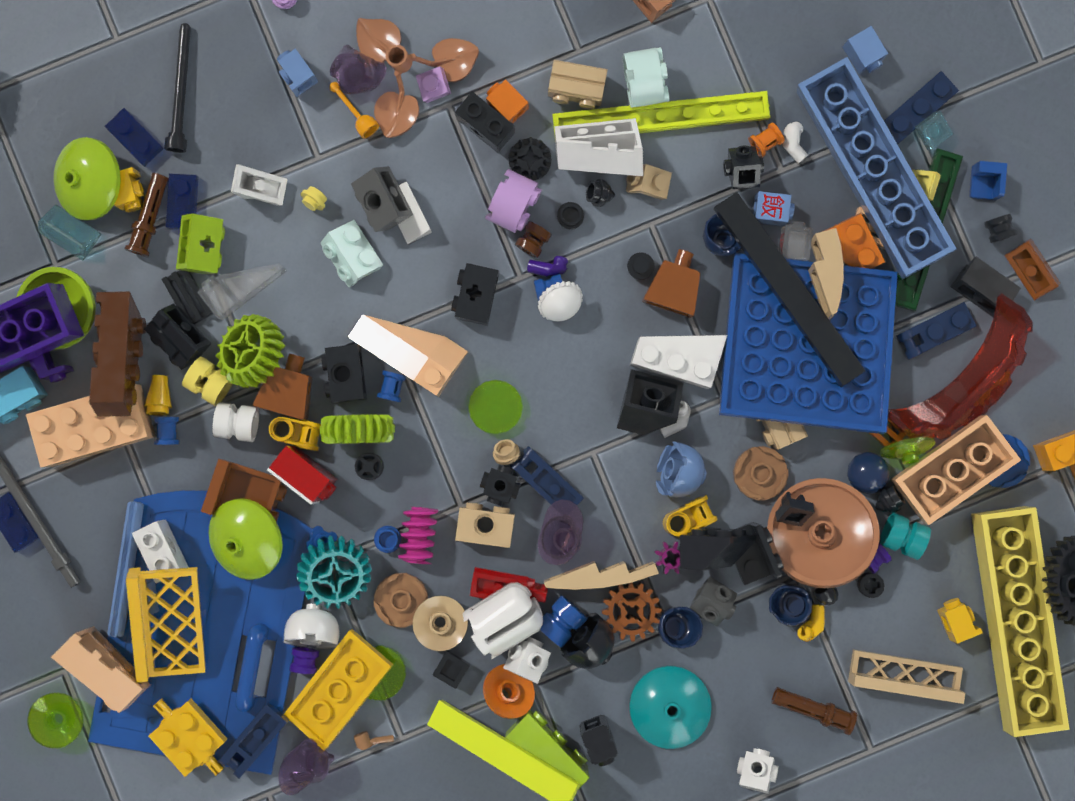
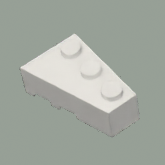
(600, 147)
(681, 357)

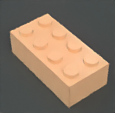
(75, 431)
(955, 469)

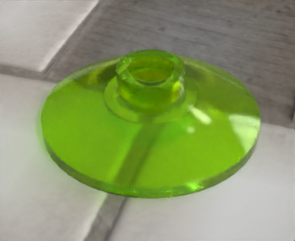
(908, 449)
(44, 726)

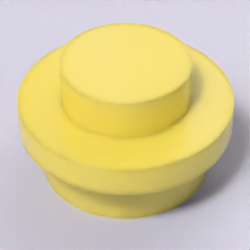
(313, 199)

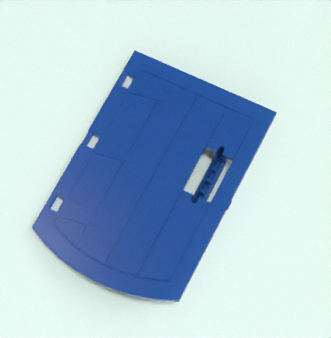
(228, 611)

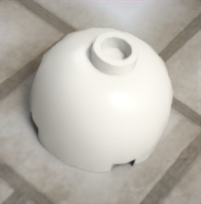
(312, 628)

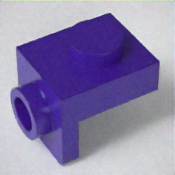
(46, 368)

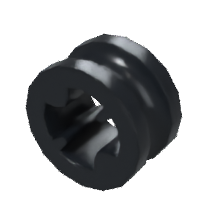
(876, 591)

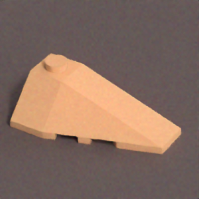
(414, 352)

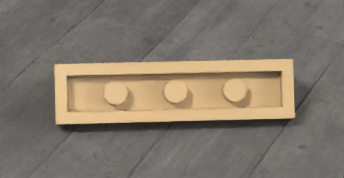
(906, 687)

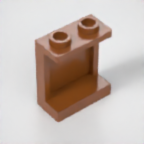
(238, 481)

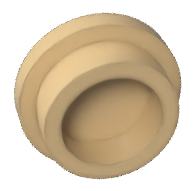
(506, 452)

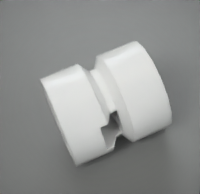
(239, 422)

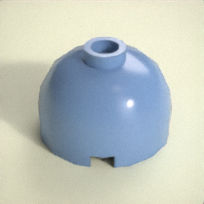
(681, 471)

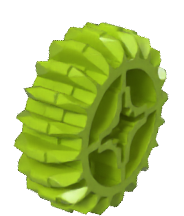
(250, 351)
(357, 429)

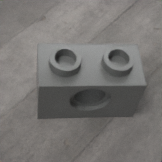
(393, 206)

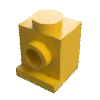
(130, 191)
(958, 621)

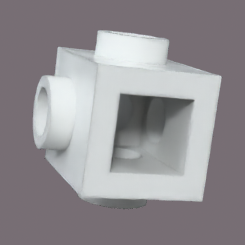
(527, 659)
(757, 781)

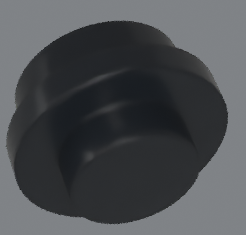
(570, 215)
(640, 266)

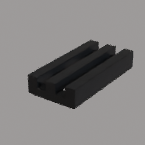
(175, 276)

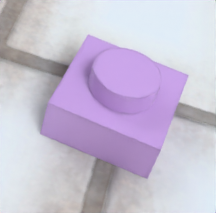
(433, 84)

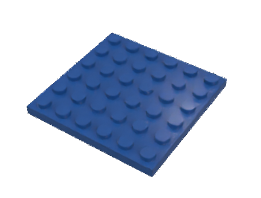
(779, 376)

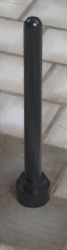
(176, 139)

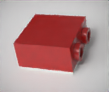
(303, 475)

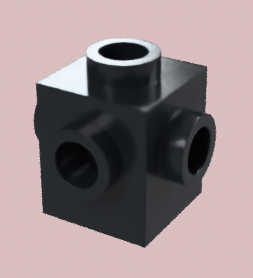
(743, 167)
(511, 486)

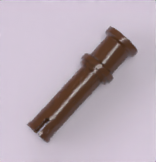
(144, 227)
(825, 713)

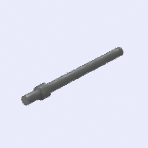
(60, 560)

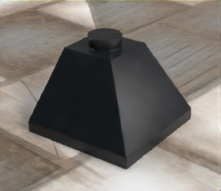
(649, 403)

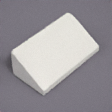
(416, 225)

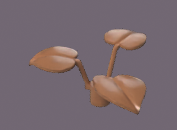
(382, 42)

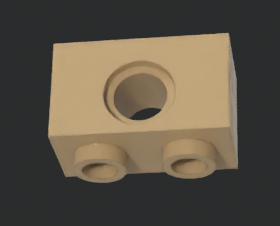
(468, 525)

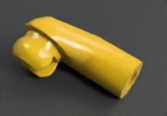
(814, 625)

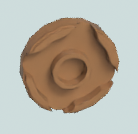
(760, 473)
(398, 599)

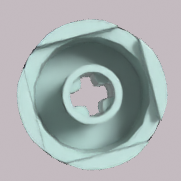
(645, 77)

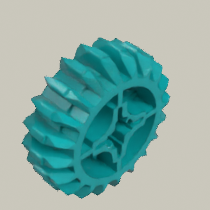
(323, 573)

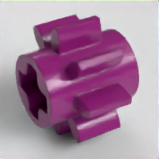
(662, 555)

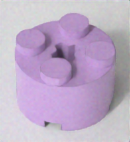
(512, 201)

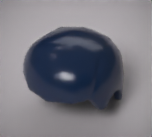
(718, 238)
(868, 473)
(790, 604)
(680, 627)

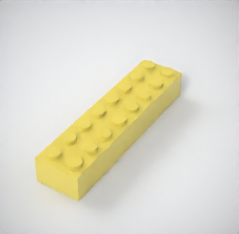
(1020, 621)

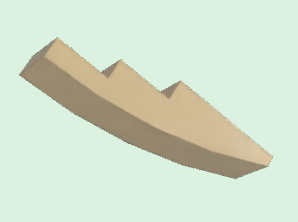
(589, 577)

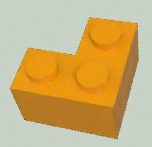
(1057, 452)

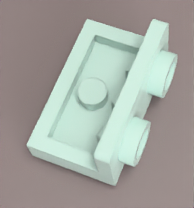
(350, 253)

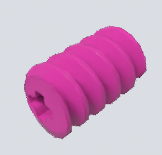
(417, 535)

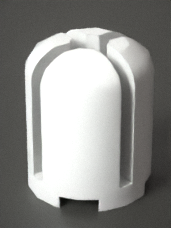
(504, 619)

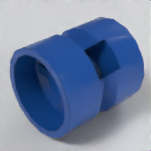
(560, 622)

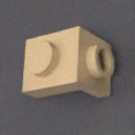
(653, 183)

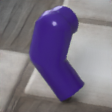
(548, 269)

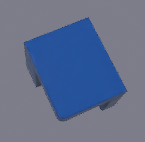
(988, 180)

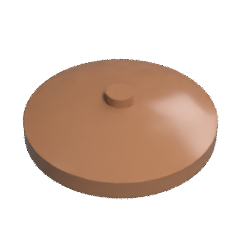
(833, 542)

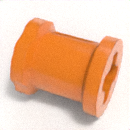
(767, 139)

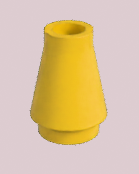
(158, 397)

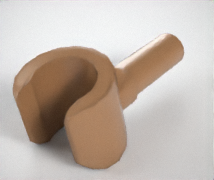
(364, 742)

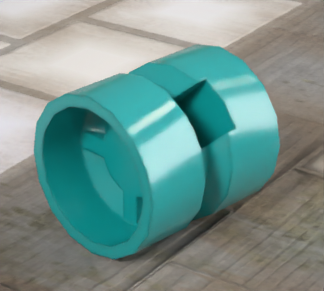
(908, 537)

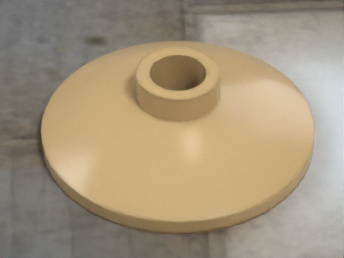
(438, 637)

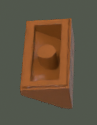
(1032, 269)

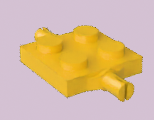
(188, 737)

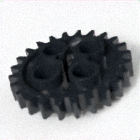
(1061, 580)

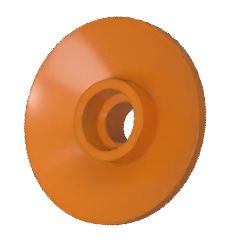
(519, 690)

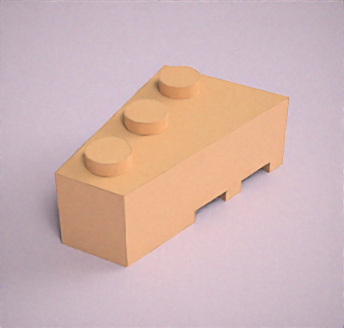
(100, 668)

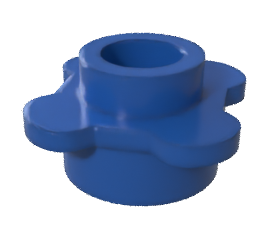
(318, 532)

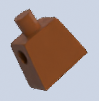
(675, 286)
(287, 390)

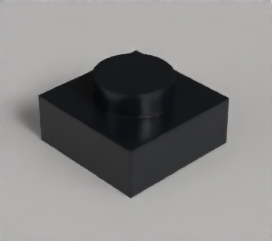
(451, 669)

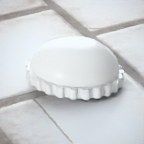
(560, 301)

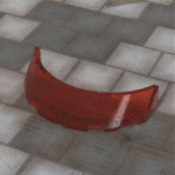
(978, 384)

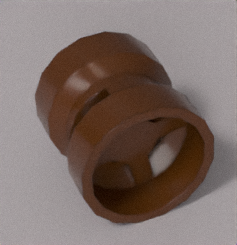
(530, 244)

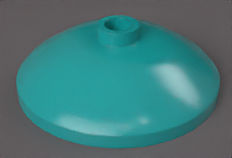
(666, 688)

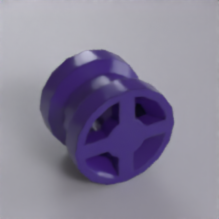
(881, 557)
(304, 660)

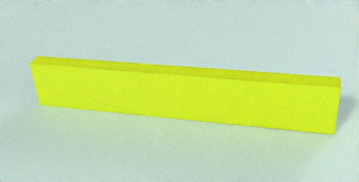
(502, 753)

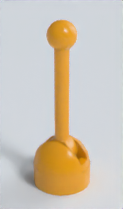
(365, 124)

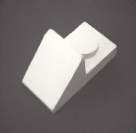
(258, 185)

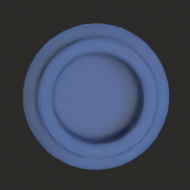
(387, 539)

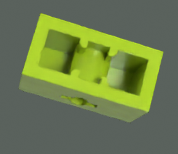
(197, 230)

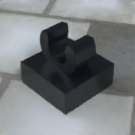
(794, 511)

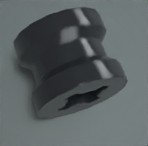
(1000, 228)
(366, 469)

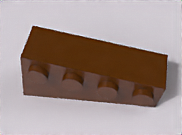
(116, 354)

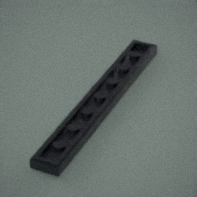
(789, 289)

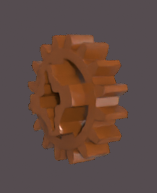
(622, 620)

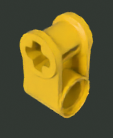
(298, 432)
(691, 516)

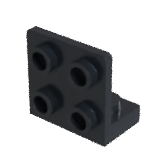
(759, 558)

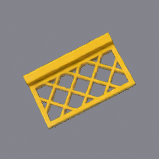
(141, 627)

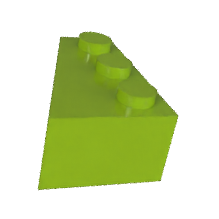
(536, 738)

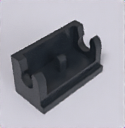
(983, 285)

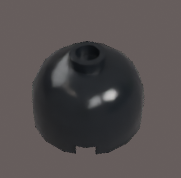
(590, 643)

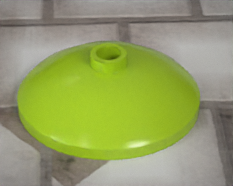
(87, 178)
(77, 291)
(254, 535)

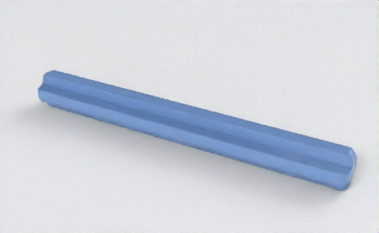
(126, 560)

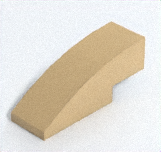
(827, 270)

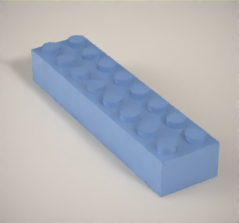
(875, 168)

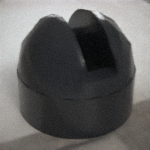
(826, 595)

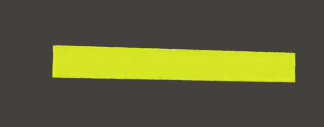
(679, 113)

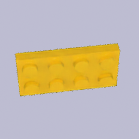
(338, 689)

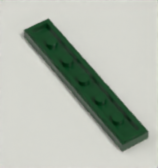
(948, 166)

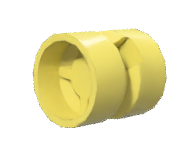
(214, 388)

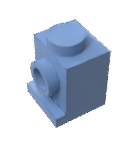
(296, 71)

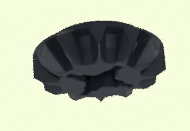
(539, 150)

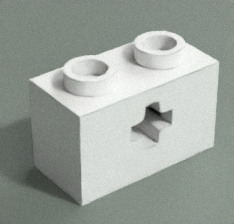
(159, 547)

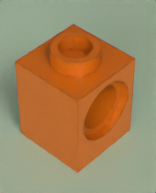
(507, 101)

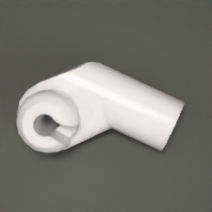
(792, 138)
(682, 422)

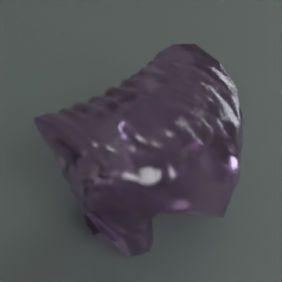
(356, 71)

